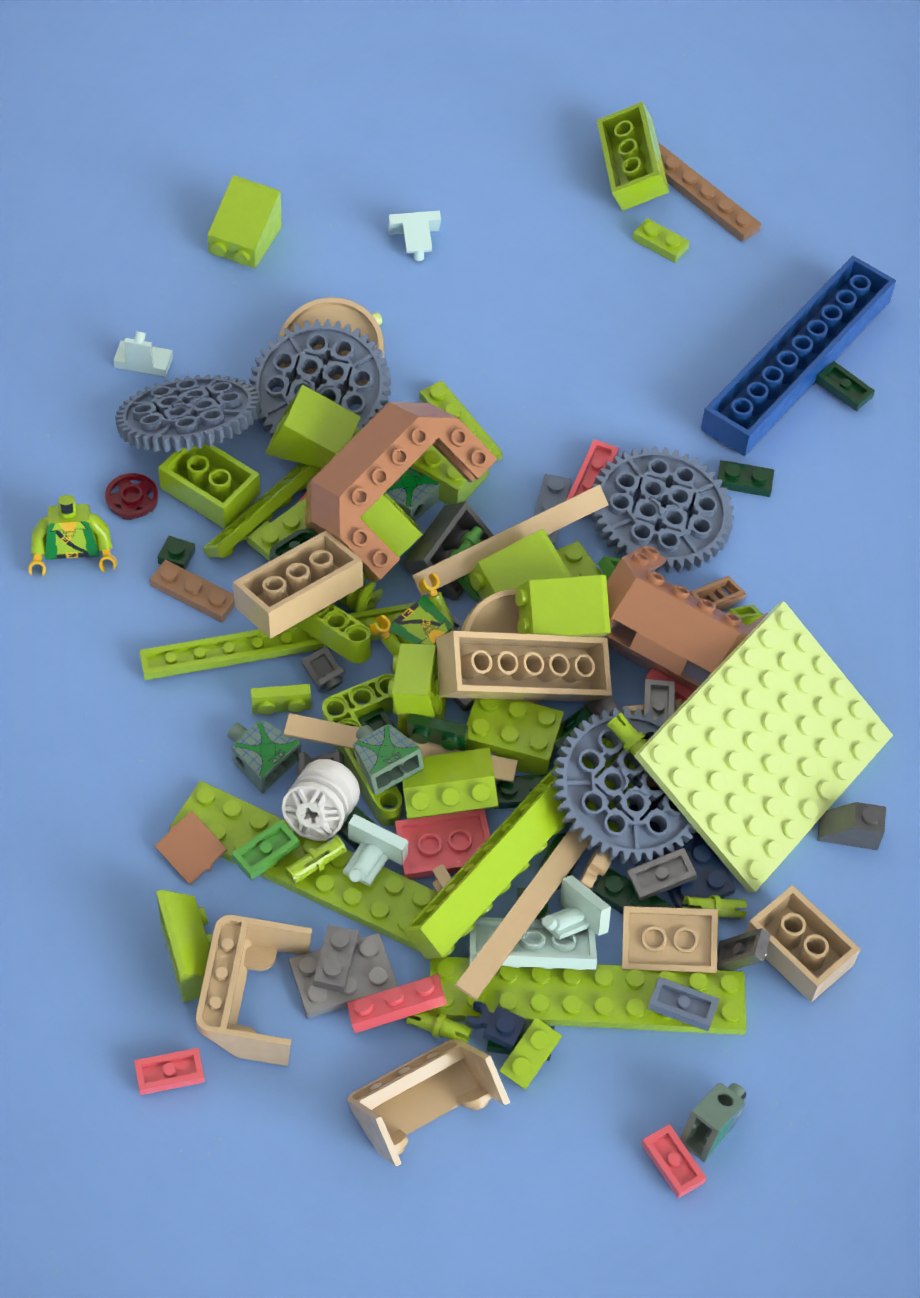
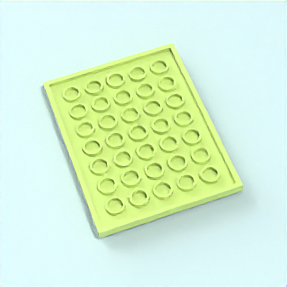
(764, 747)

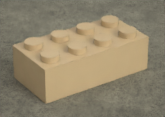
(298, 584)

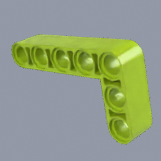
(340, 633)
(347, 706)

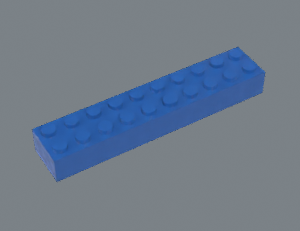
(796, 355)

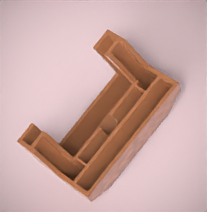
(372, 465)
(665, 624)

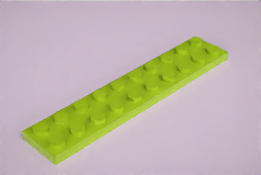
(383, 907)
(591, 997)

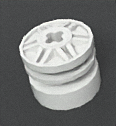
(321, 799)

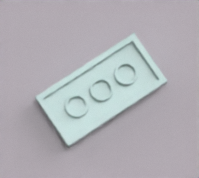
(539, 947)

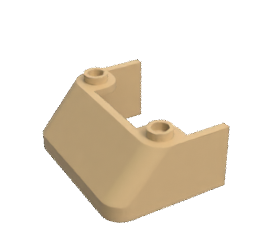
(235, 947)
(424, 1091)

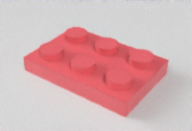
(441, 840)

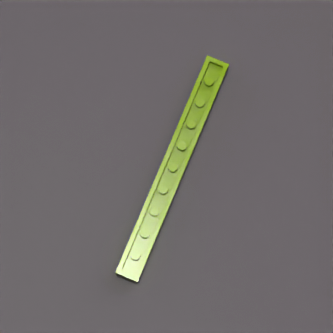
(243, 647)

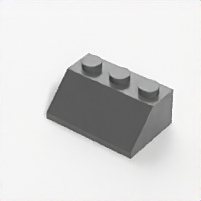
(441, 539)

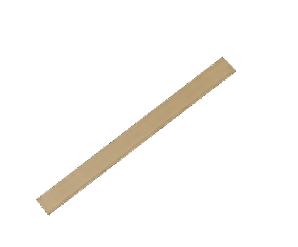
(549, 520)
(345, 736)
(521, 915)

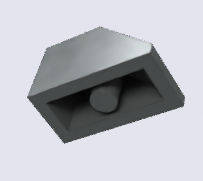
(853, 825)

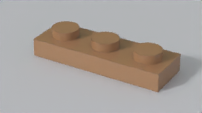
(193, 590)

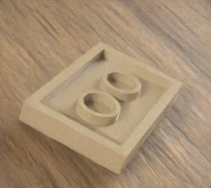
(670, 939)

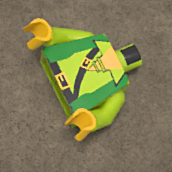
(70, 533)
(419, 623)

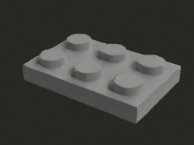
(368, 975)

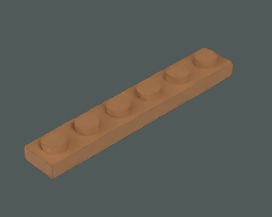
(708, 197)

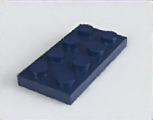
(711, 874)

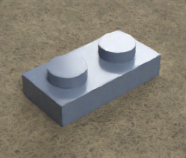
(683, 1004)

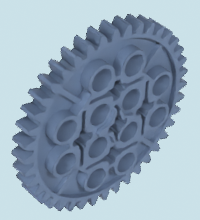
(297, 349)
(188, 413)
(664, 496)
(579, 784)

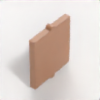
(191, 847)

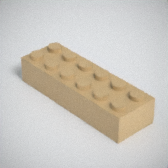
(523, 666)

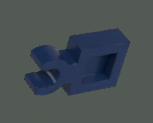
(500, 1027)

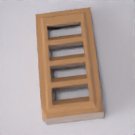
(715, 594)

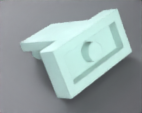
(416, 230)
(142, 357)
(374, 850)
(581, 911)

